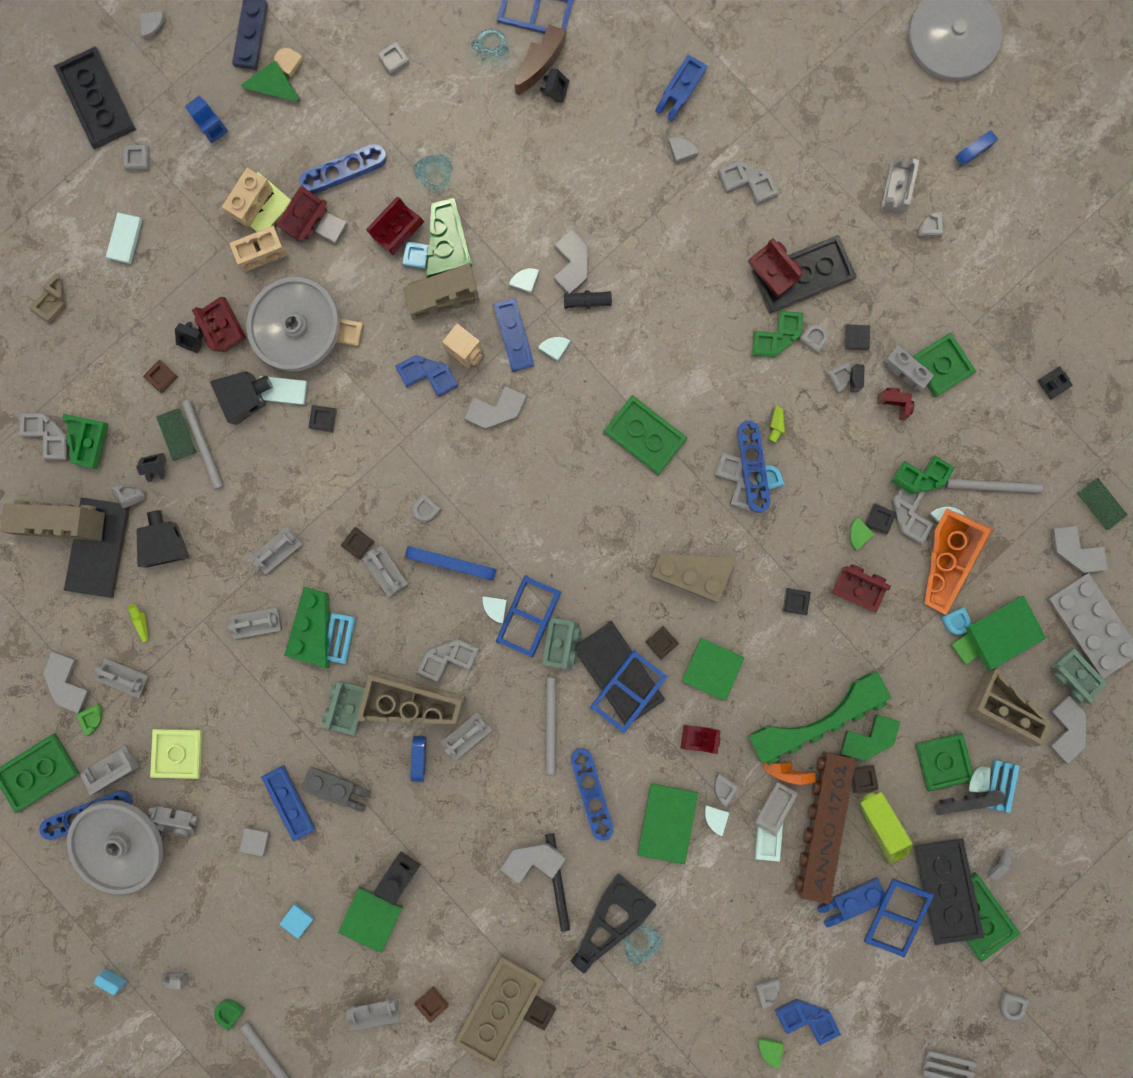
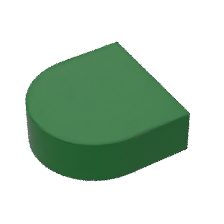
(228, 1013)

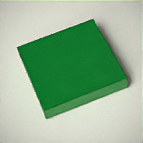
(946, 362)
(713, 669)
(944, 761)
(370, 920)

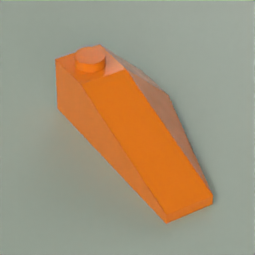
(955, 552)

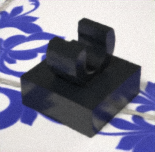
(556, 85)
(188, 337)
(1055, 382)
(151, 464)

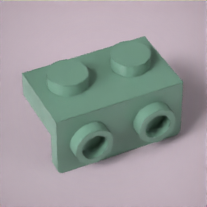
(561, 644)
(1078, 676)
(343, 708)

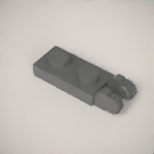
(333, 788)

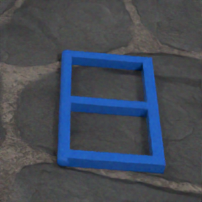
(531, 25)
(544, 622)
(642, 702)
(915, 924)

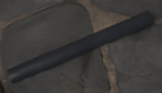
(559, 891)

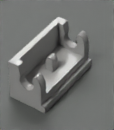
(899, 185)
(109, 770)

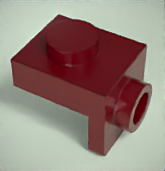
(894, 397)
(700, 739)

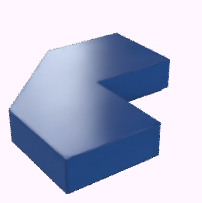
(418, 368)
(799, 1013)

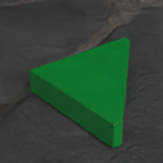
(272, 81)

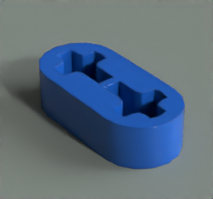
(976, 148)
(418, 759)

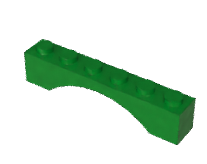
(861, 696)

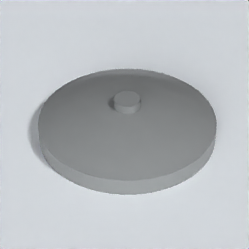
(954, 37)
(293, 324)
(114, 847)

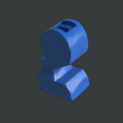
(206, 119)

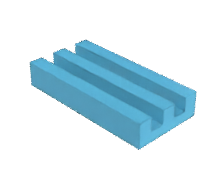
(343, 618)
(1002, 784)

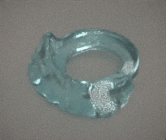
(499, 50)
(421, 167)
(654, 943)

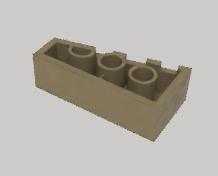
(52, 521)
(407, 701)

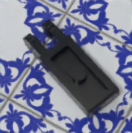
(970, 802)

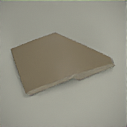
(51, 301)

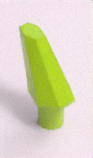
(777, 425)
(139, 621)

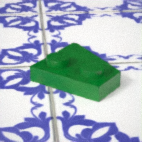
(85, 440)

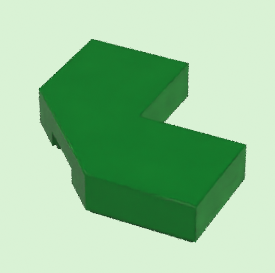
(788, 331)
(916, 481)
(881, 737)

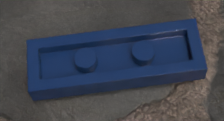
(250, 34)

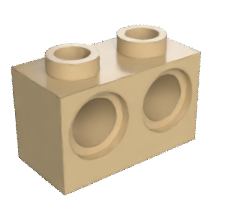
(247, 197)
(258, 249)
(463, 346)

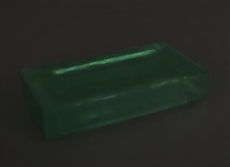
(176, 434)
(1102, 503)

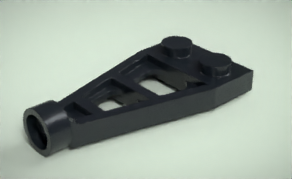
(631, 900)

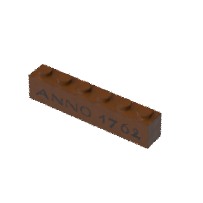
(825, 827)

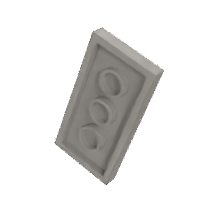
(1093, 625)

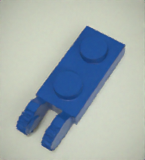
(682, 85)
(853, 902)

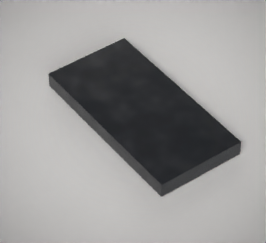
(95, 97)
(823, 268)
(95, 564)
(603, 656)
(954, 907)

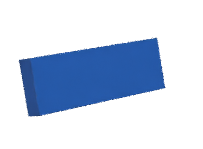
(513, 334)
(288, 803)

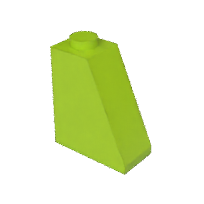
(885, 827)

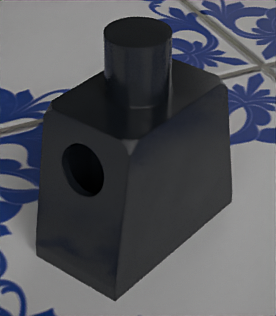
(240, 395)
(159, 542)
(397, 878)

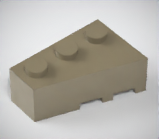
(441, 292)

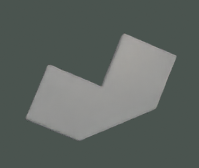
(740, 174)
(575, 272)
(488, 416)
(54, 438)
(731, 469)
(908, 521)
(1067, 546)
(436, 659)
(57, 676)
(1073, 738)
(542, 856)

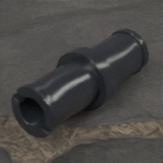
(587, 299)

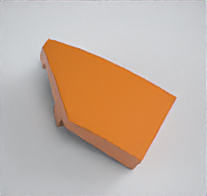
(784, 772)

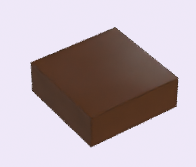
(160, 376)
(431, 1004)

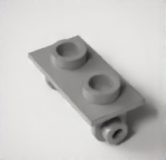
(915, 374)
(276, 550)
(384, 571)
(254, 623)
(120, 677)
(466, 736)
(180, 825)
(373, 1015)

